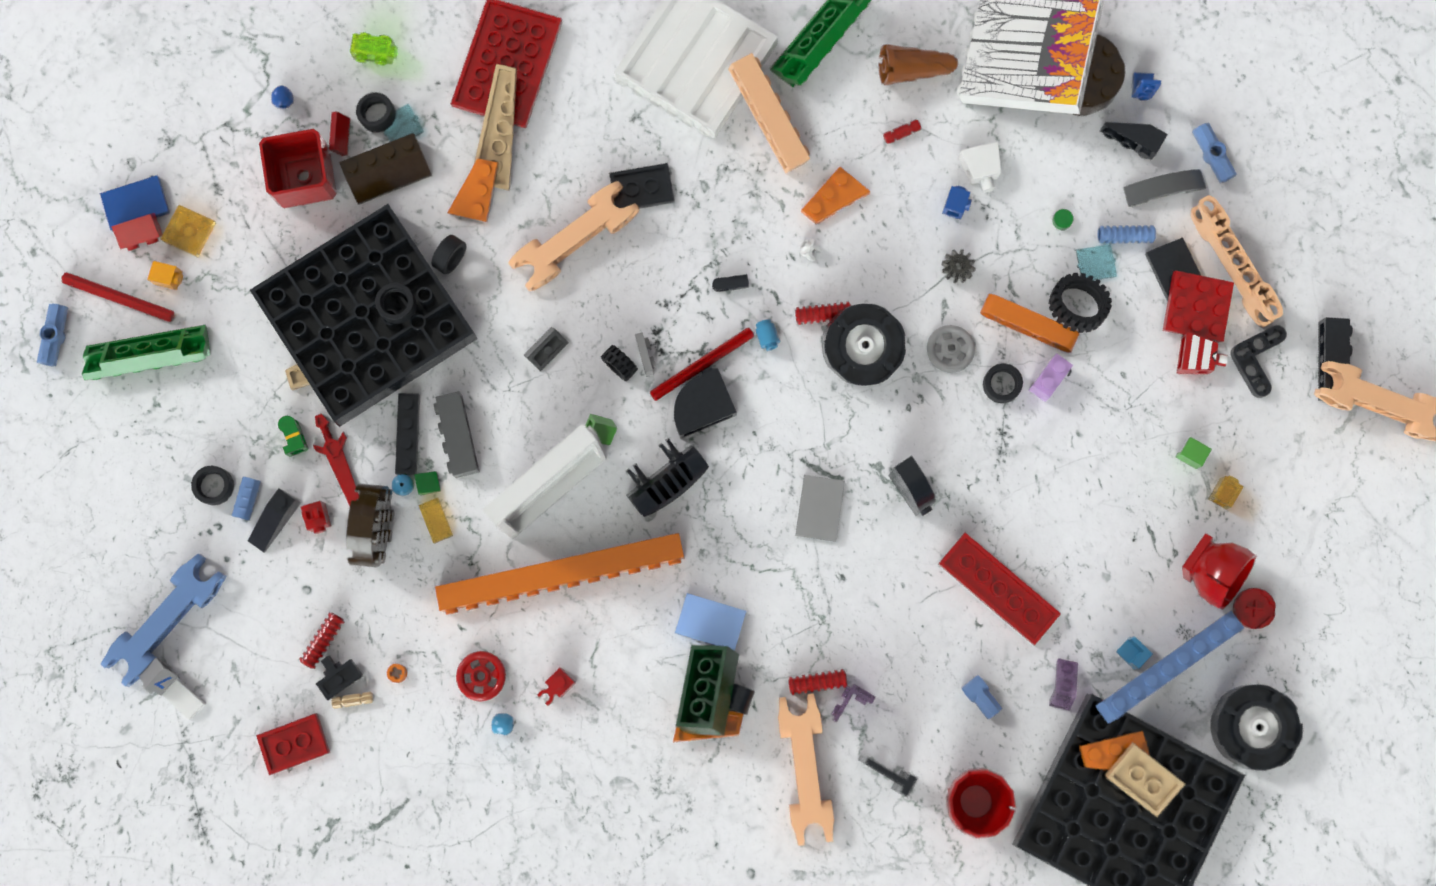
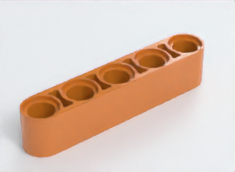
(1029, 323)

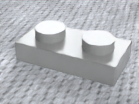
(643, 346)

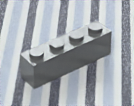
(457, 435)

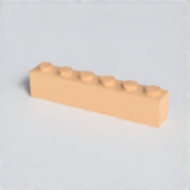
(769, 112)

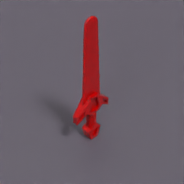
(336, 457)

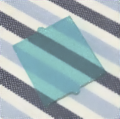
(404, 124)
(1097, 262)

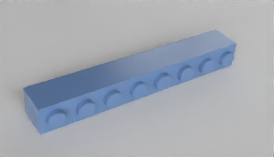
(1169, 667)

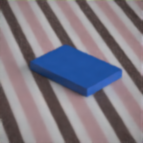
(134, 201)

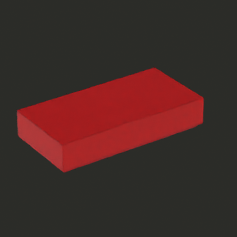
(339, 133)

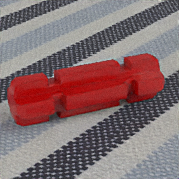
(902, 131)

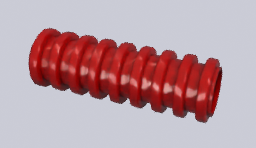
(818, 313)
(321, 640)
(817, 682)

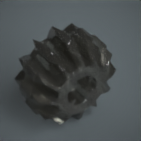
(951, 267)

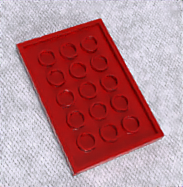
(509, 38)

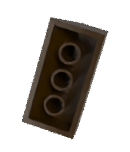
(385, 168)

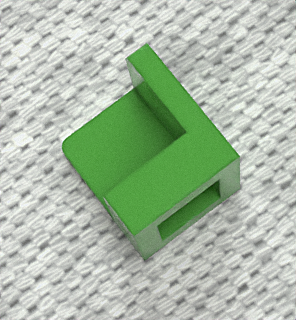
(603, 427)
(1194, 453)

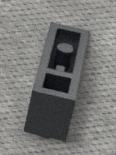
(273, 519)

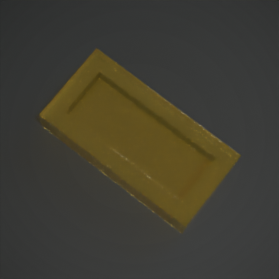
(436, 520)

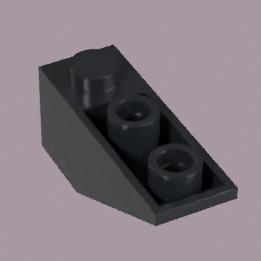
(1139, 137)

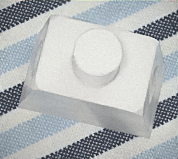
(981, 165)

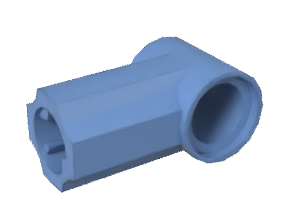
(979, 693)

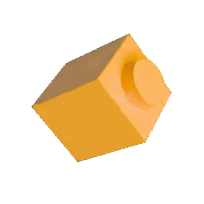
(165, 275)

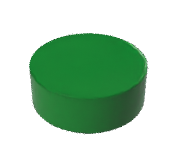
(1062, 219)

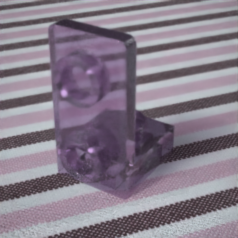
(1065, 684)
(861, 696)

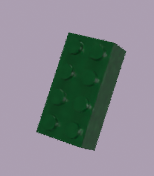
(707, 690)

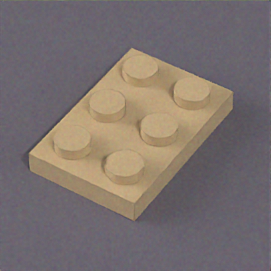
(1144, 779)

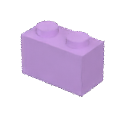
(1050, 377)

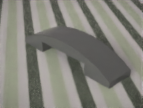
(1164, 185)

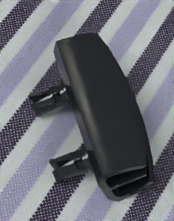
(669, 481)

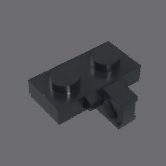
(337, 677)

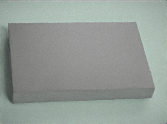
(820, 508)

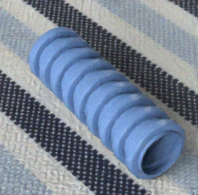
(1126, 234)

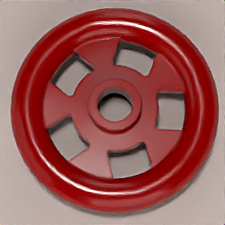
(465, 668)

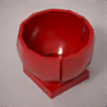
(1218, 570)
(980, 803)

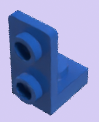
(1144, 86)

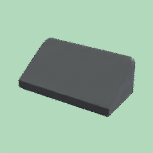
(546, 348)

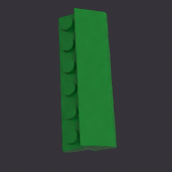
(817, 40)
(146, 352)

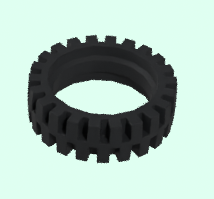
(1092, 288)

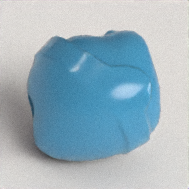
(406, 489)
(502, 724)

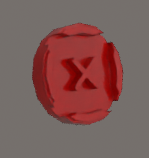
(1254, 608)

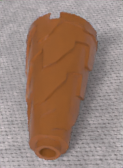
(911, 63)

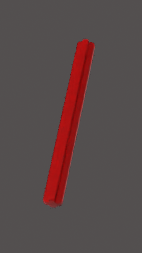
(118, 297)
(701, 364)

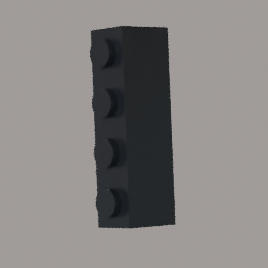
(1333, 346)

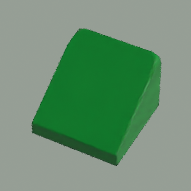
(427, 483)

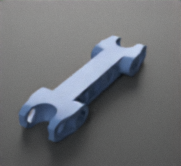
(189, 591)

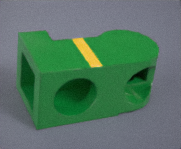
(293, 436)

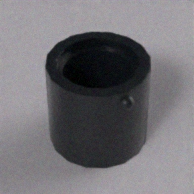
(741, 698)

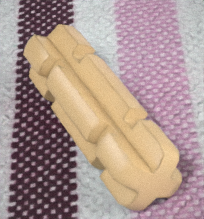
(352, 700)

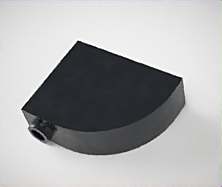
(702, 403)
(913, 486)

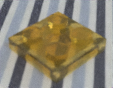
(188, 231)

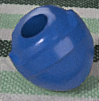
(282, 97)

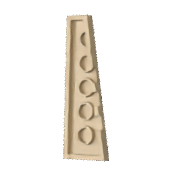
(498, 125)

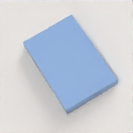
(710, 621)

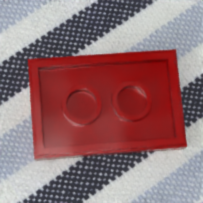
(293, 744)

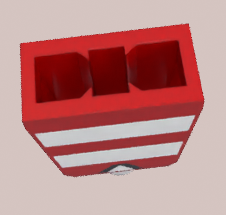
(1199, 355)

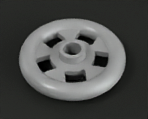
(936, 357)

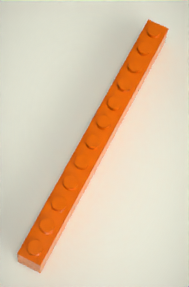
(559, 572)

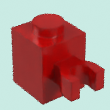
(316, 517)
(558, 684)

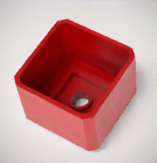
(287, 157)

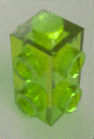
(373, 49)

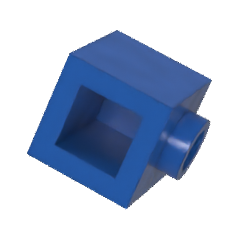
(957, 202)

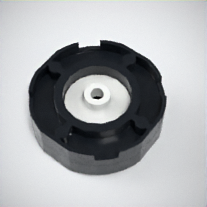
(883, 347)
(1256, 727)

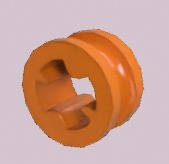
(393, 678)

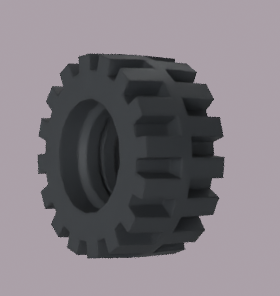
(619, 363)

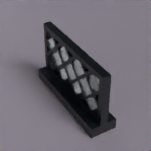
(902, 783)

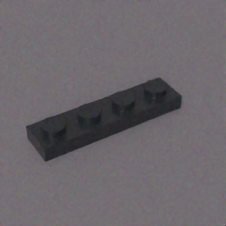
(407, 434)

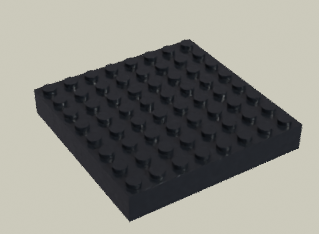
(331, 321)
(1108, 837)

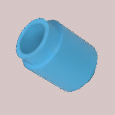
(767, 335)

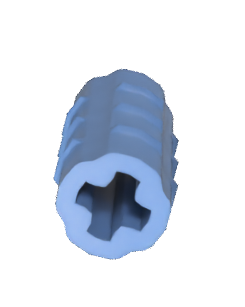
(246, 498)

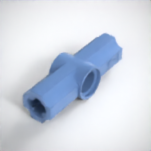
(1208, 141)
(50, 348)

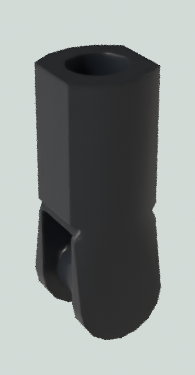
(730, 283)

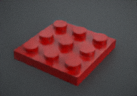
(1198, 306)

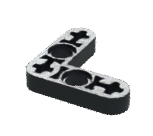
(1250, 359)

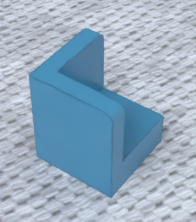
(1134, 652)

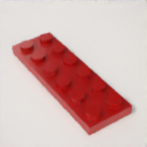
(999, 589)

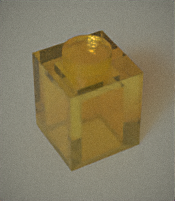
(1226, 492)

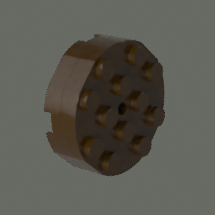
(1104, 77)
(369, 525)

